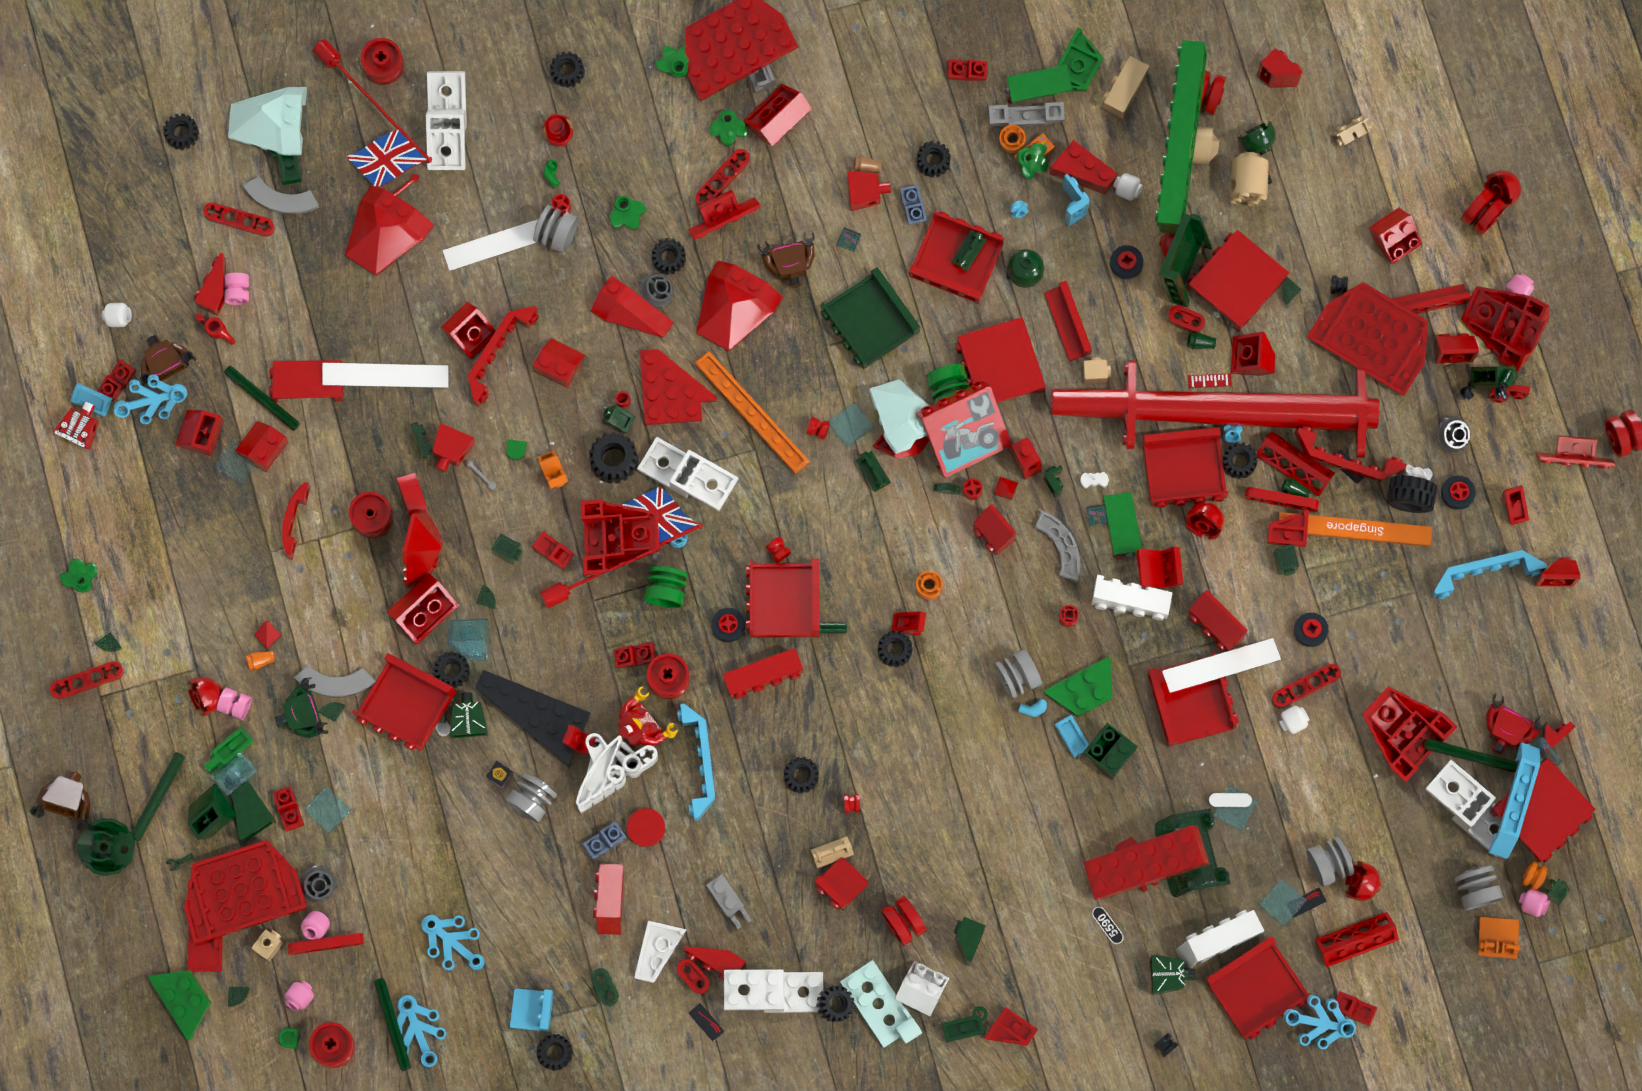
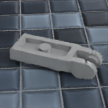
(727, 899)

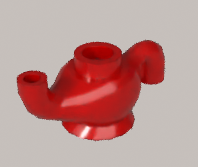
(215, 328)

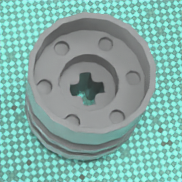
(552, 227)
(1016, 674)
(531, 797)
(1327, 862)
(1478, 888)

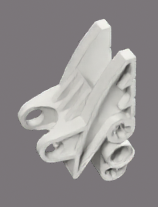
(599, 777)

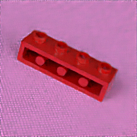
(763, 673)

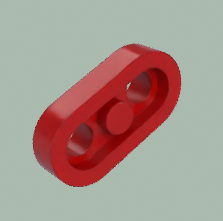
(1186, 319)
(693, 976)

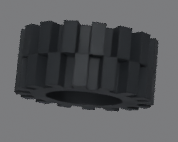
(564, 59)
(181, 121)
(937, 169)
(668, 245)
(1240, 471)
(452, 658)
(890, 659)
(801, 786)
(827, 1012)
(560, 1063)

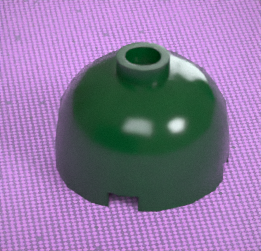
(1258, 138)
(1025, 268)

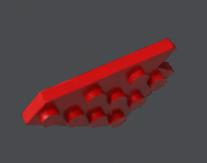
(669, 391)

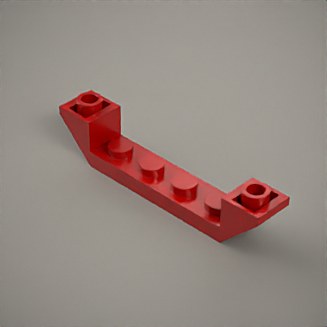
(524, 317)
(1307, 438)

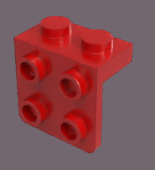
(1160, 568)
(841, 884)

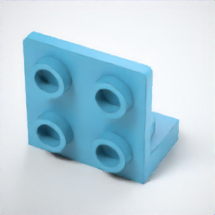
(1080, 204)
(532, 1010)

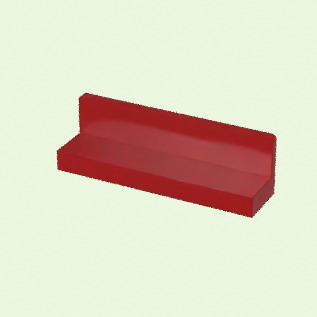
(1068, 322)

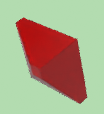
(1005, 488)
(267, 634)

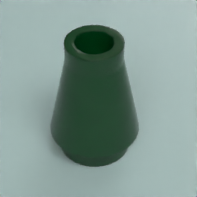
(1200, 341)
(1293, 487)

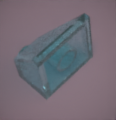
(470, 638)

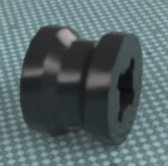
(1338, 284)
(1166, 1045)

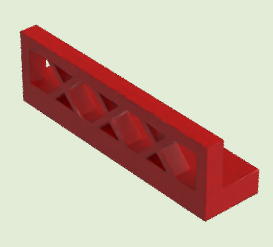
(1435, 299)
(1296, 457)
(1359, 941)

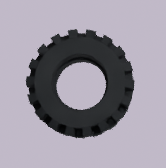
(609, 442)
(1411, 494)

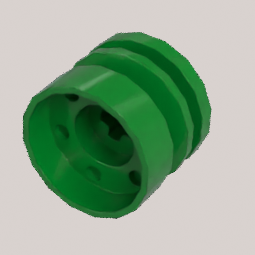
(946, 381)
(666, 582)

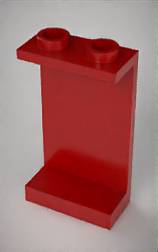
(302, 381)

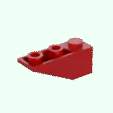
(212, 292)
(715, 959)

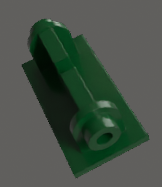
(969, 250)
(872, 471)

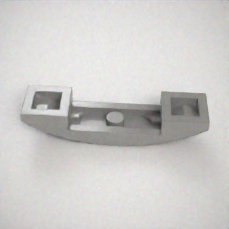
(1027, 116)

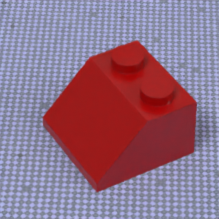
(468, 329)
(1455, 348)
(558, 362)
(262, 445)
(994, 530)

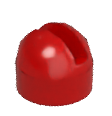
(623, 399)

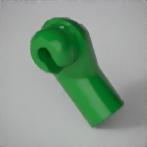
(549, 173)

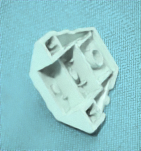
(270, 120)
(897, 412)

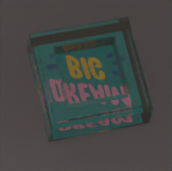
(849, 239)
(1096, 515)

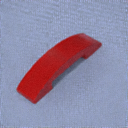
(299, 497)

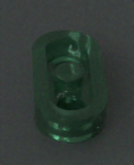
(419, 432)
(604, 987)

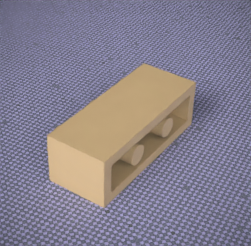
(1125, 86)

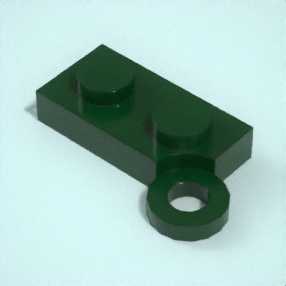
(288, 168)
(965, 1027)

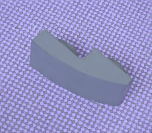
(913, 204)
(604, 841)

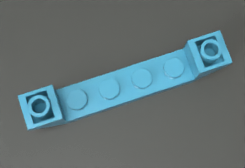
(1531, 566)
(1517, 802)
(700, 805)

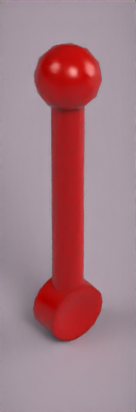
(414, 178)

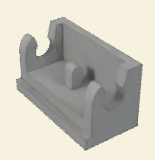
(762, 79)

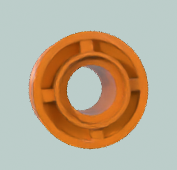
(1012, 130)
(929, 576)
(1534, 875)

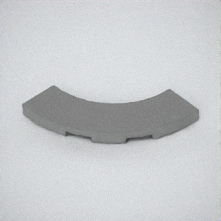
(278, 201)
(1064, 543)
(337, 686)

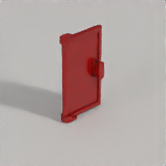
(204, 956)

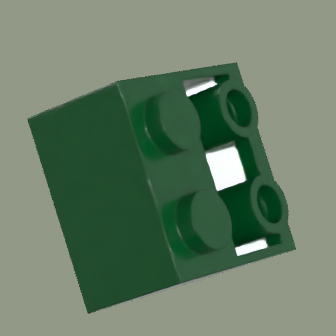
(1110, 751)
(209, 813)

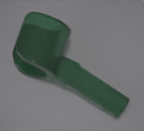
(178, 862)

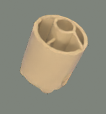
(1206, 146)
(1248, 179)

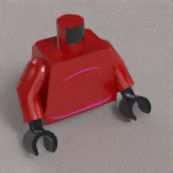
(1509, 727)

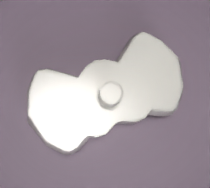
(1418, 472)
(1094, 479)

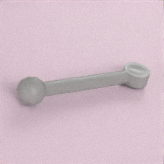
(492, 486)

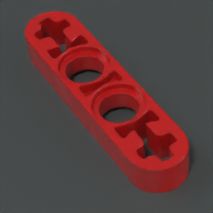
(721, 177)
(239, 218)
(1281, 499)
(85, 676)
(1305, 684)
(325, 944)

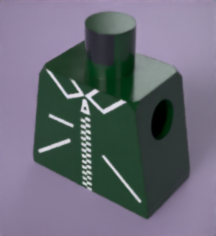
(468, 718)
(1169, 974)

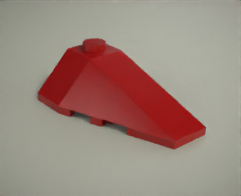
(623, 306)

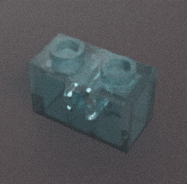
(234, 773)

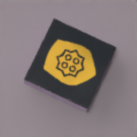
(499, 774)

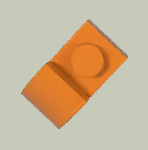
(552, 469)

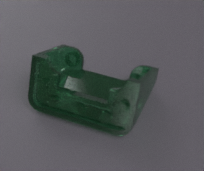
(1201, 878)

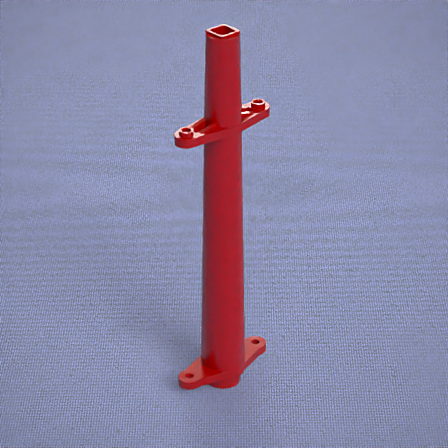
(1274, 410)

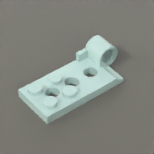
(904, 1024)

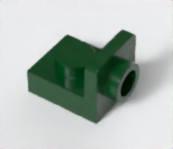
(618, 418)
(1054, 484)

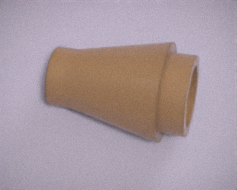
(864, 164)

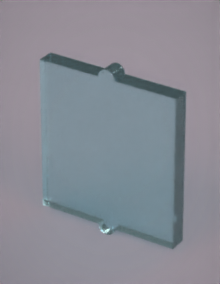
(850, 424)
(234, 464)
(1545, 750)
(327, 810)
(1235, 815)
(1283, 902)

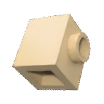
(1096, 371)
(268, 944)

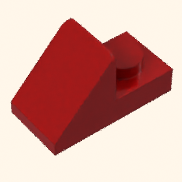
(1515, 505)
(909, 622)
(1562, 731)
(576, 740)

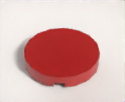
(646, 827)

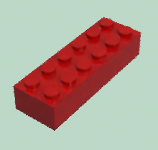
(1146, 862)

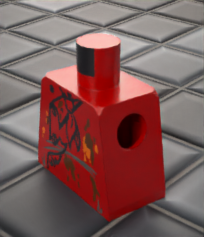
(1025, 457)

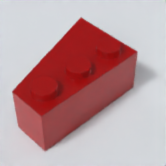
(1085, 168)

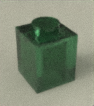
(507, 549)
(1286, 560)

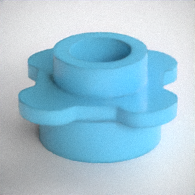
(1019, 209)
(1232, 438)

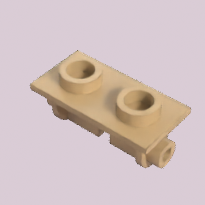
(1357, 126)
(832, 852)

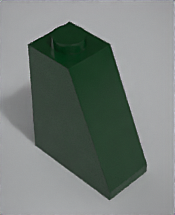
(250, 812)

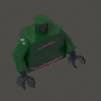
(1490, 376)
(302, 712)

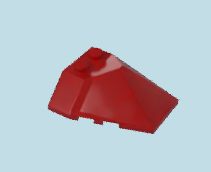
(384, 230)
(734, 305)
(1507, 323)
(616, 535)
(420, 548)
(1401, 729)

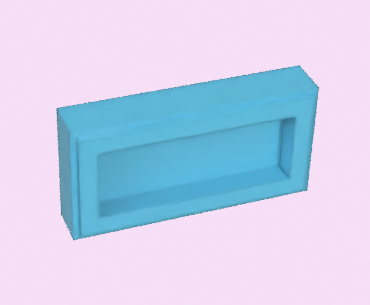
(99, 400)
(1072, 736)

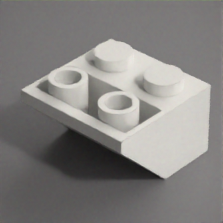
(922, 988)

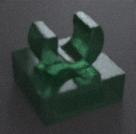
(1558, 891)

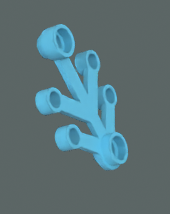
(152, 399)
(450, 940)
(1323, 1023)
(416, 1027)

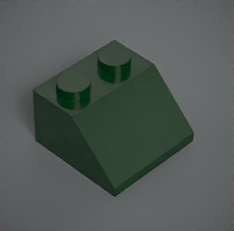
(968, 938)

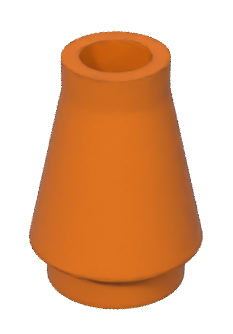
(257, 660)

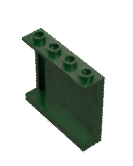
(1181, 257)
(870, 319)

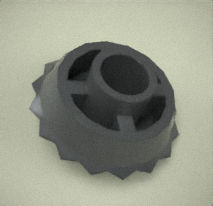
(656, 289)
(1453, 434)
(318, 883)

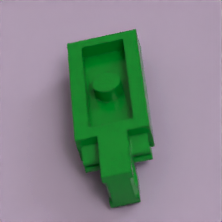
(228, 750)

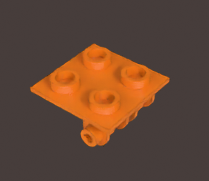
(1498, 938)

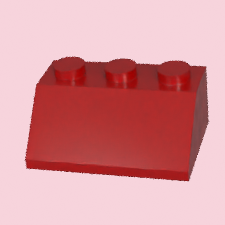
(777, 114)
(422, 608)
(1216, 622)

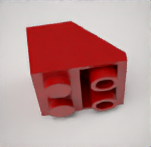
(1279, 71)
(1395, 235)
(200, 431)

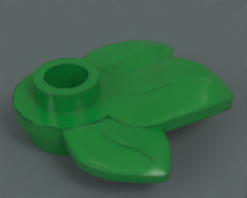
(672, 60)
(728, 130)
(1035, 160)
(629, 215)
(77, 573)

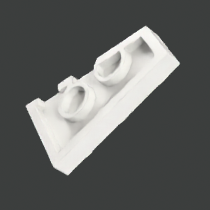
(656, 949)

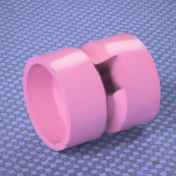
(236, 288)
(232, 703)

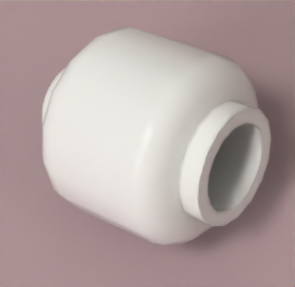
(1128, 186)
(116, 315)
(1294, 719)

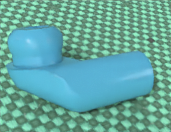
(1034, 710)

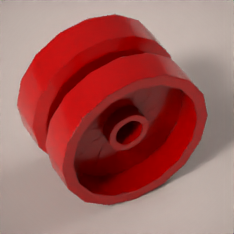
(382, 61)
(1212, 92)
(1486, 213)
(1624, 433)
(374, 525)
(668, 665)
(901, 922)
(320, 1045)

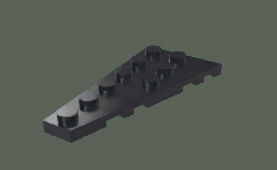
(535, 712)

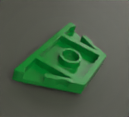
(1081, 60)
(1085, 689)
(183, 999)

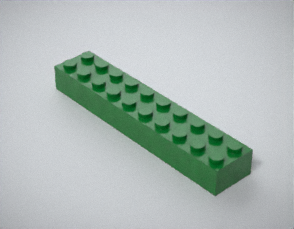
(1182, 135)

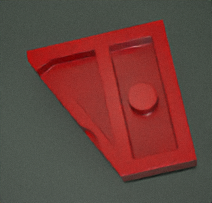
(1289, 530)
(1011, 1029)

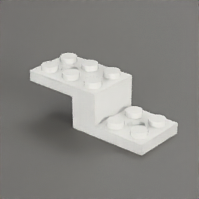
(446, 120)
(688, 474)
(1468, 804)
(772, 990)

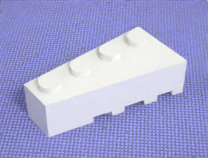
(1131, 598)
(1219, 939)

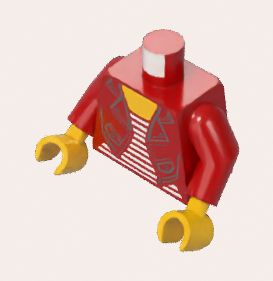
(639, 725)

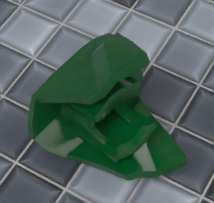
(108, 832)

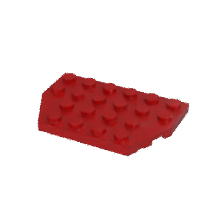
(735, 44)
(1374, 335)
(241, 891)

